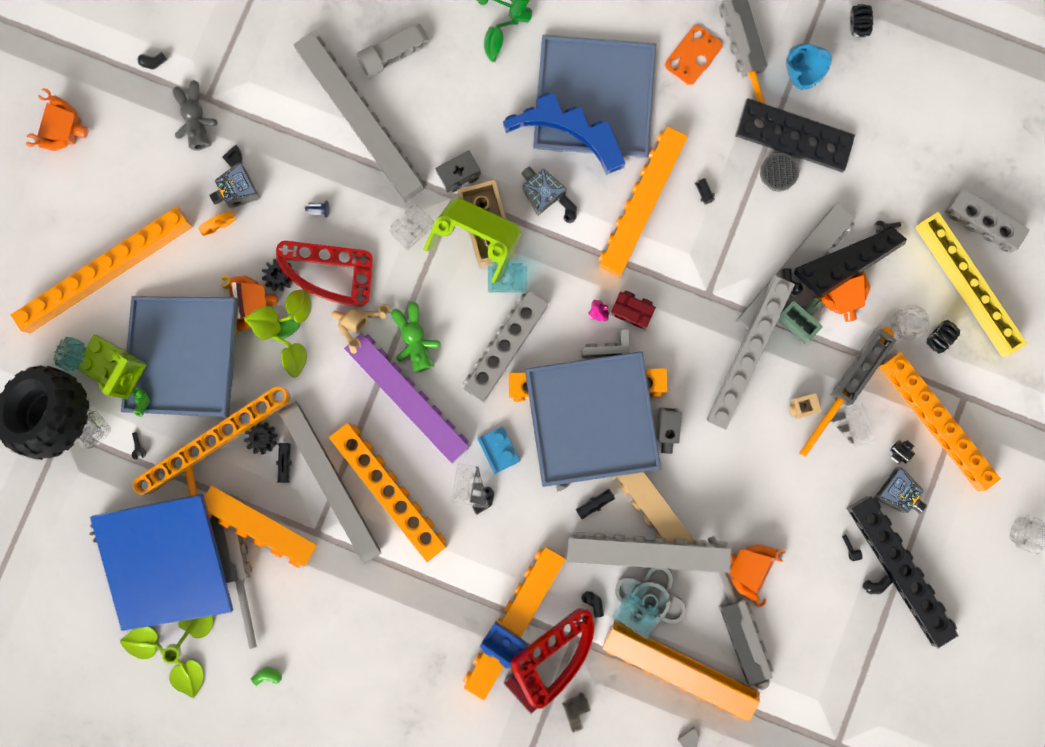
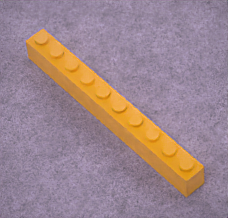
(101, 270)

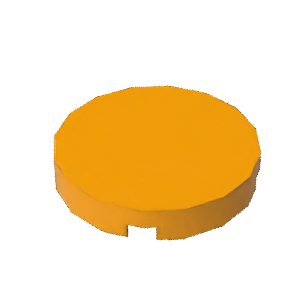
(217, 222)

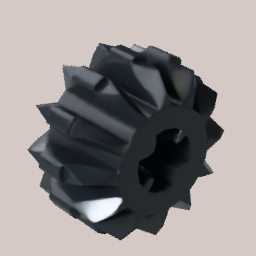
(861, 20)
(271, 280)
(943, 336)
(268, 439)

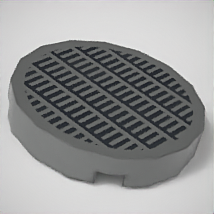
(779, 171)

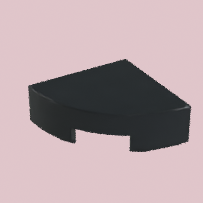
(233, 156)

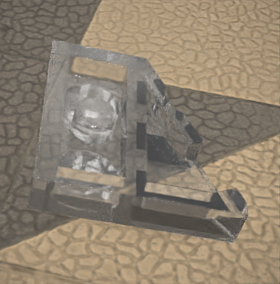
(853, 424)
(468, 487)

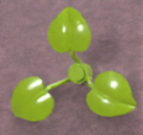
(266, 325)
(184, 677)

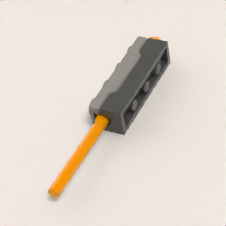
(744, 41)
(855, 379)

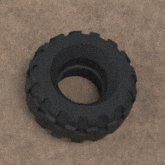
(22, 410)

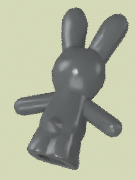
(192, 113)

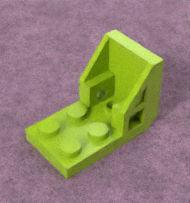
(111, 367)

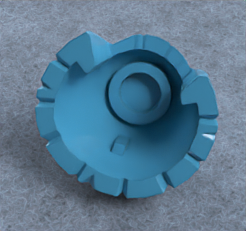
(807, 65)

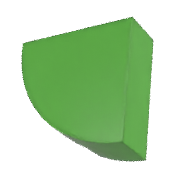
(288, 328)

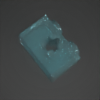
(515, 284)
(641, 625)

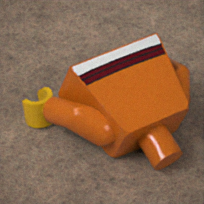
(250, 297)

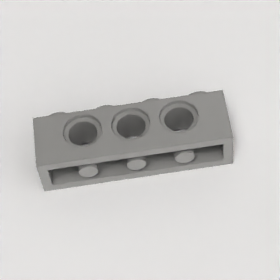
(997, 220)

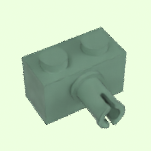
(800, 319)

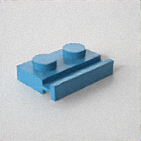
(498, 450)

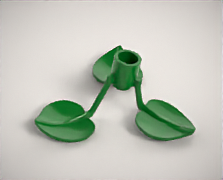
(494, 35)

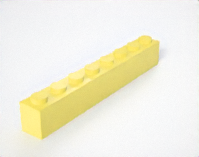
(971, 285)

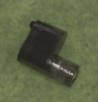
(575, 707)

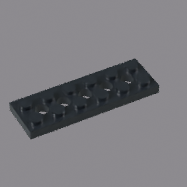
(785, 143)

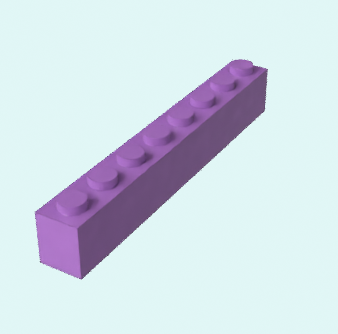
(411, 402)

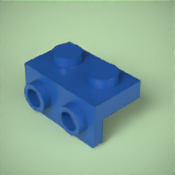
(502, 644)

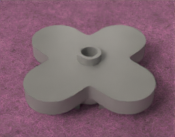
(656, 584)

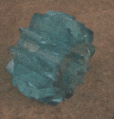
(69, 354)

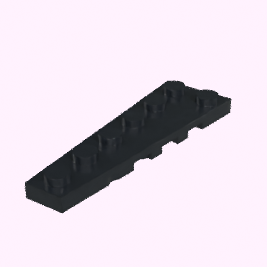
(842, 265)

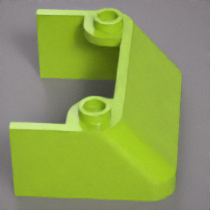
(499, 231)

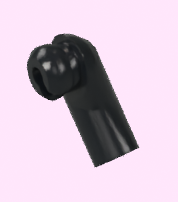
(570, 209)

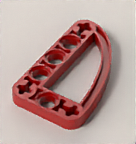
(334, 260)
(542, 642)

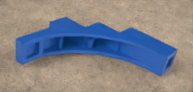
(549, 114)

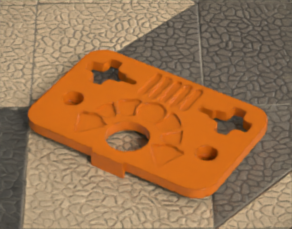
(689, 51)

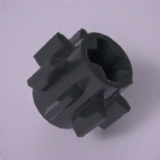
(902, 451)

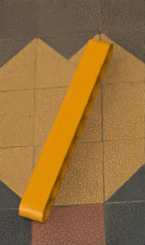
(202, 441)

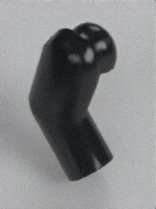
(151, 62)
(787, 275)
(490, 496)
(877, 588)
(594, 601)

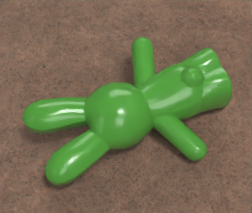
(413, 335)

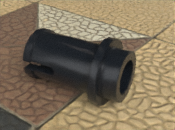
(704, 191)

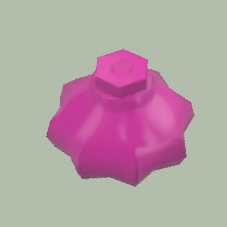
(598, 311)

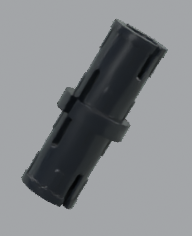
(283, 462)
(595, 504)

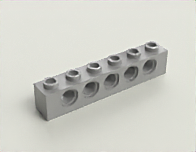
(526, 301)

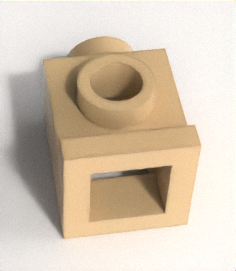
(811, 406)

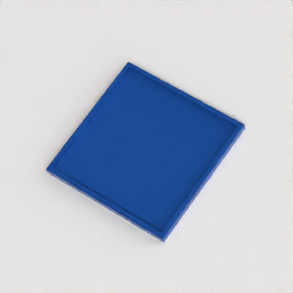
(162, 563)

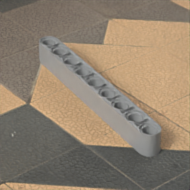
(330, 482)

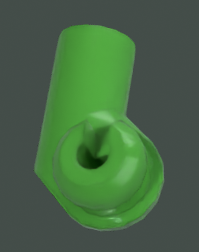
(142, 401)
(266, 674)

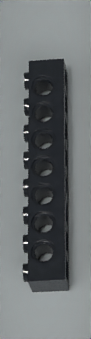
(946, 629)

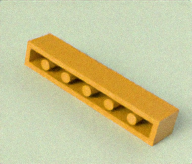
(259, 527)

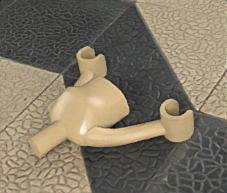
(356, 321)

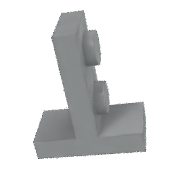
(609, 349)

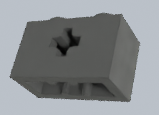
(464, 163)

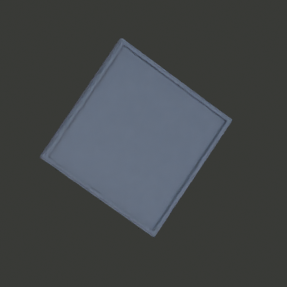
(607, 81)
(185, 352)
(592, 419)

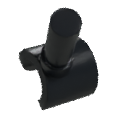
(886, 226)
(137, 447)
(854, 555)

